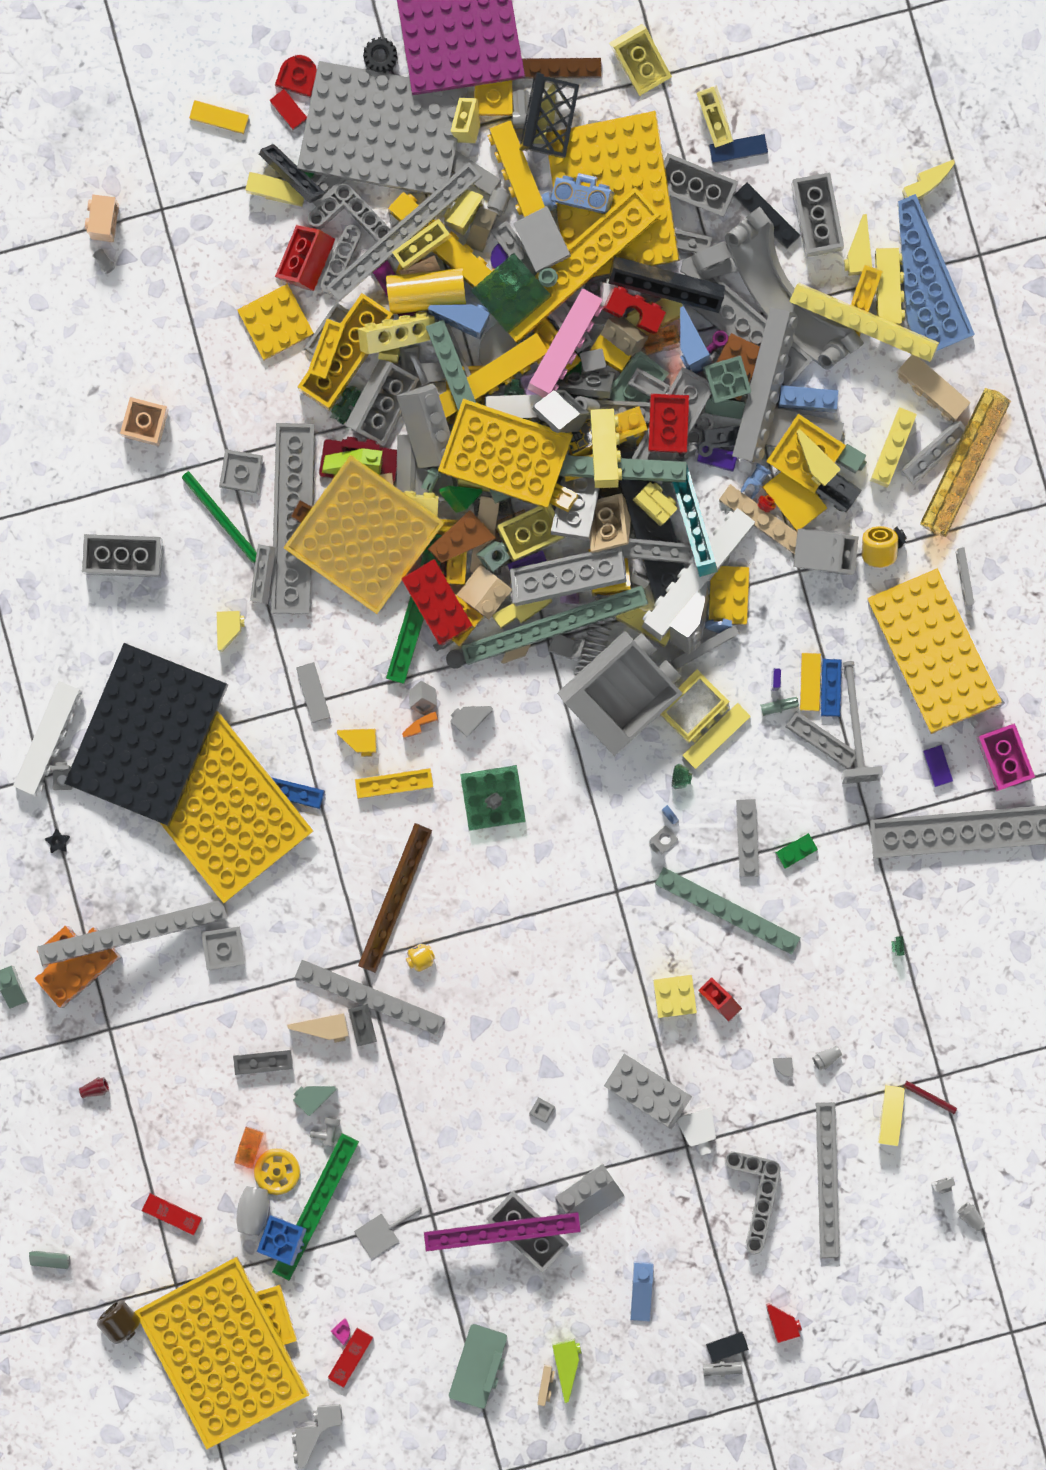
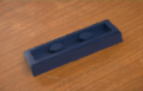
(739, 149)

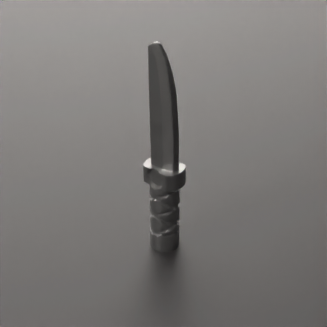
(424, 381)

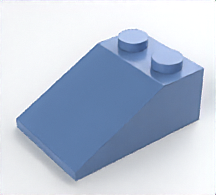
(465, 318)
(693, 349)

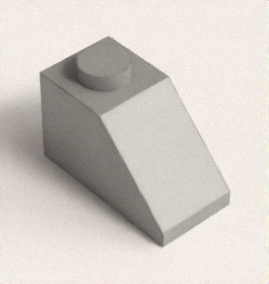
(469, 718)

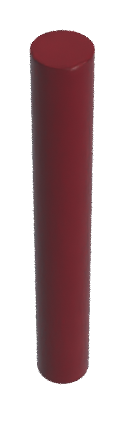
(930, 1097)

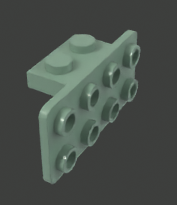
(478, 1366)

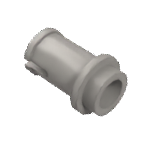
(104, 262)

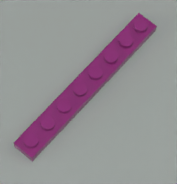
(502, 1231)

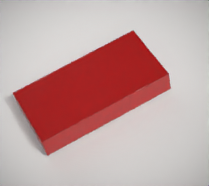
(288, 109)

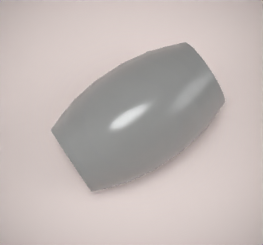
(252, 1210)

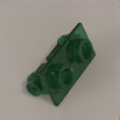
(342, 410)

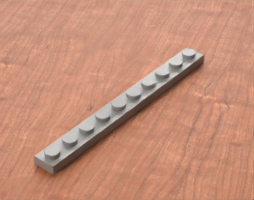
(403, 231)
(131, 932)

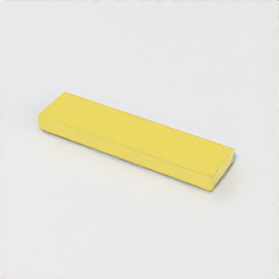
(716, 736)

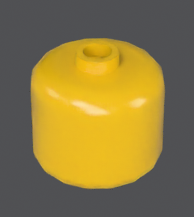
(879, 546)

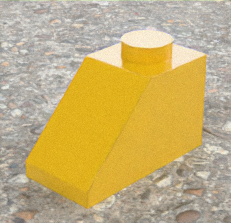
(360, 740)

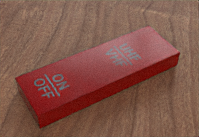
(171, 1214)
(350, 1357)

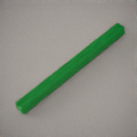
(220, 516)

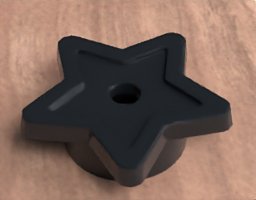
(62, 840)

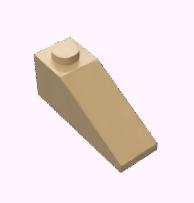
(327, 1027)

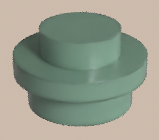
(548, 277)

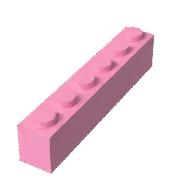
(565, 343)

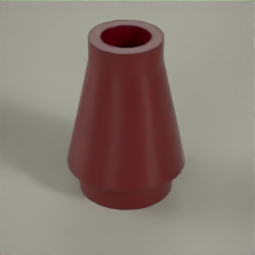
(94, 1088)

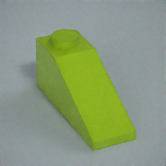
(368, 457)
(567, 1360)

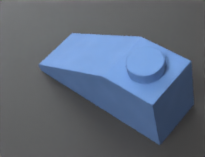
(641, 1291)

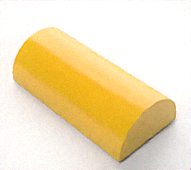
(419, 290)

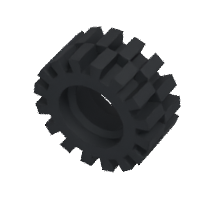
(380, 44)

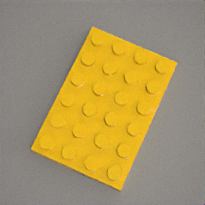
(505, 453)

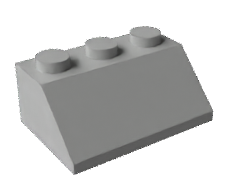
(590, 1194)

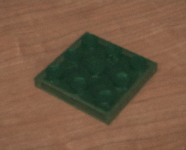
(511, 293)
(482, 784)

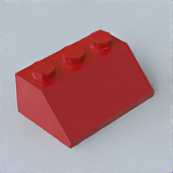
(305, 257)

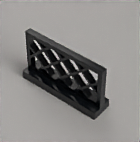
(534, 108)

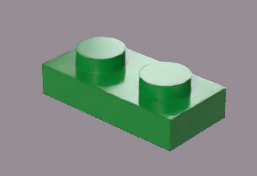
(796, 851)

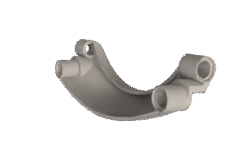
(759, 267)

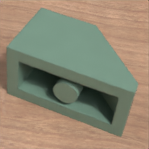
(11, 987)
(312, 1097)

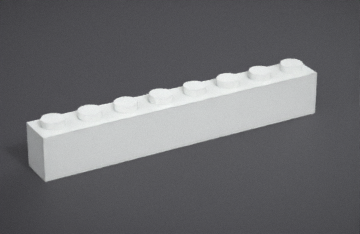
(689, 583)

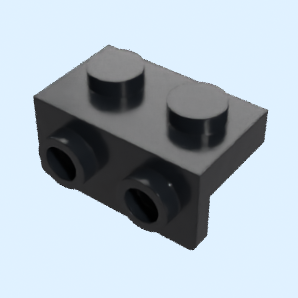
(839, 492)

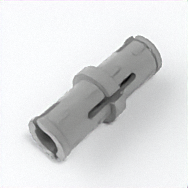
(722, 1369)

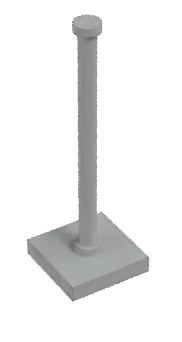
(861, 772)

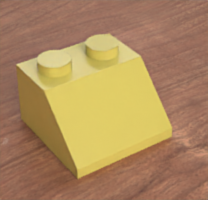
(463, 211)

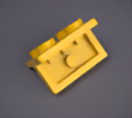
(630, 423)

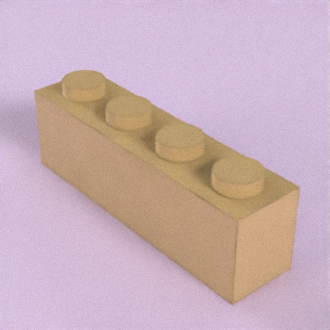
(933, 388)

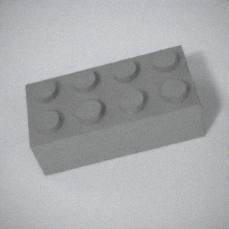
(817, 215)
(122, 555)
(647, 1091)
(540, 1250)

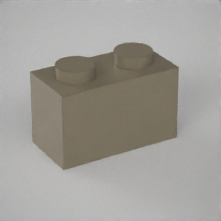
(624, 335)

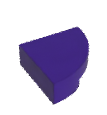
(498, 256)

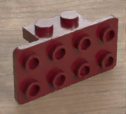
(389, 456)

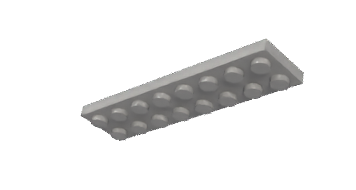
(744, 321)

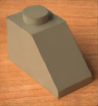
(481, 229)

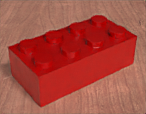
(437, 602)

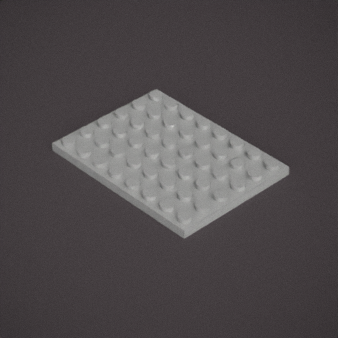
(376, 132)

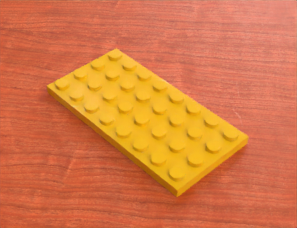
(934, 651)

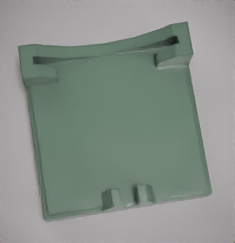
(727, 379)

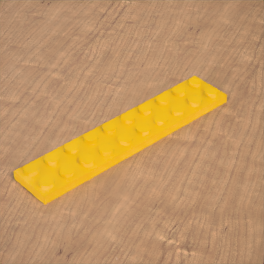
(593, 252)

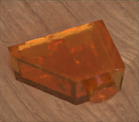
(249, 1147)

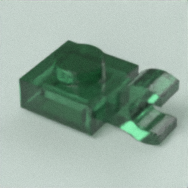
(513, 389)

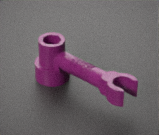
(715, 344)

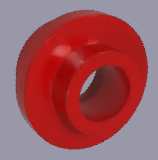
(766, 503)

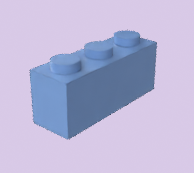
(808, 399)

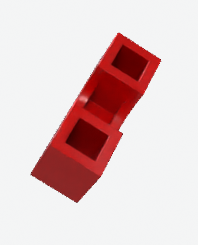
(649, 314)

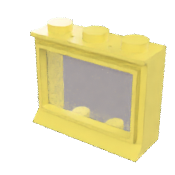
(695, 707)

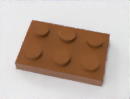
(748, 351)

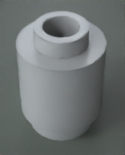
(498, 201)

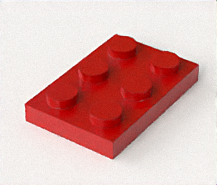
(668, 423)

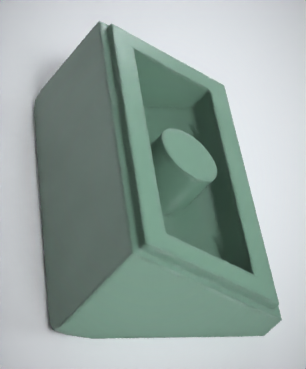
(725, 408)
(49, 1259)

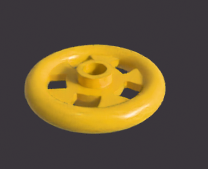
(287, 1158)

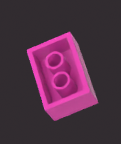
(1005, 757)

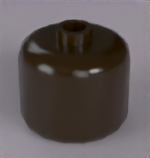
(118, 1322)

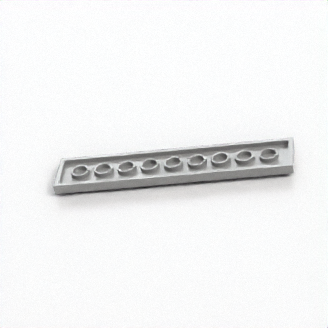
(292, 483)
(958, 831)

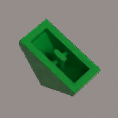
(459, 497)

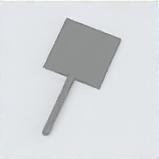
(378, 1235)

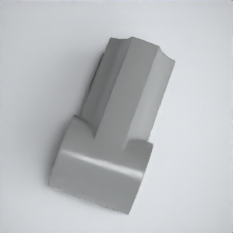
(520, 104)

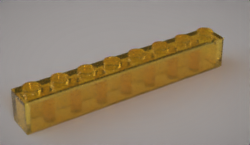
(965, 462)

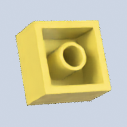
(674, 996)

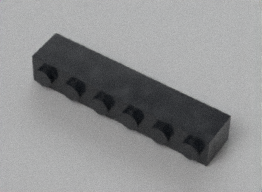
(666, 284)

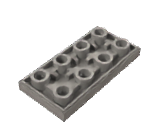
(784, 418)

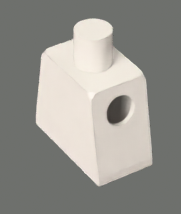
(698, 1129)

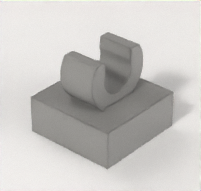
(639, 580)

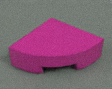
(342, 1331)

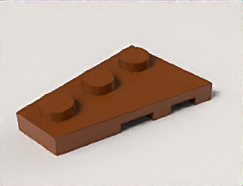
(461, 537)

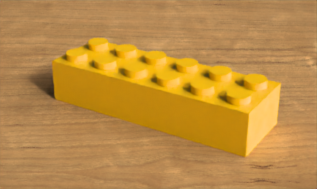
(347, 356)

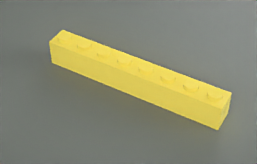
(864, 322)

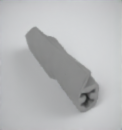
(709, 263)

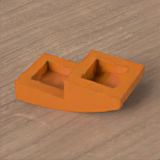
(415, 729)

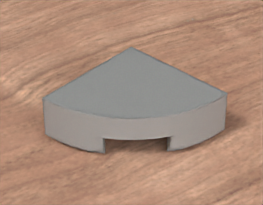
(783, 1065)

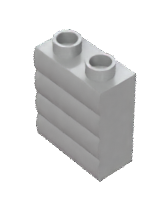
(621, 691)

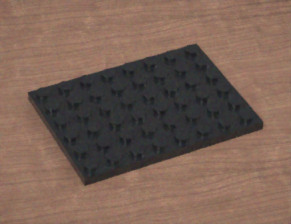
(146, 734)

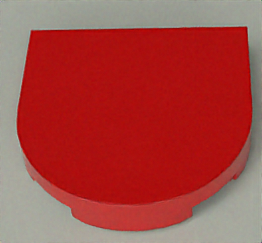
(297, 75)

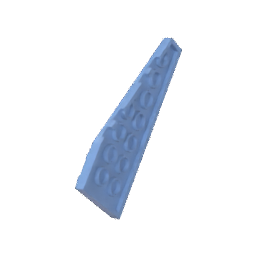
(930, 294)

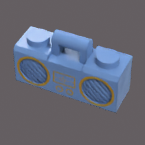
(590, 198)

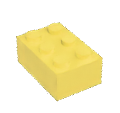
(528, 532)

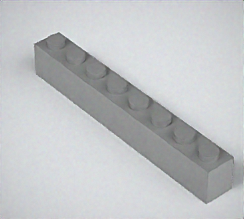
(765, 385)

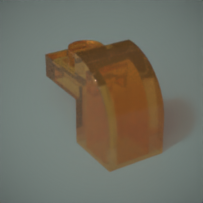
(664, 340)

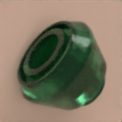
(681, 777)

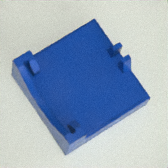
(281, 1240)

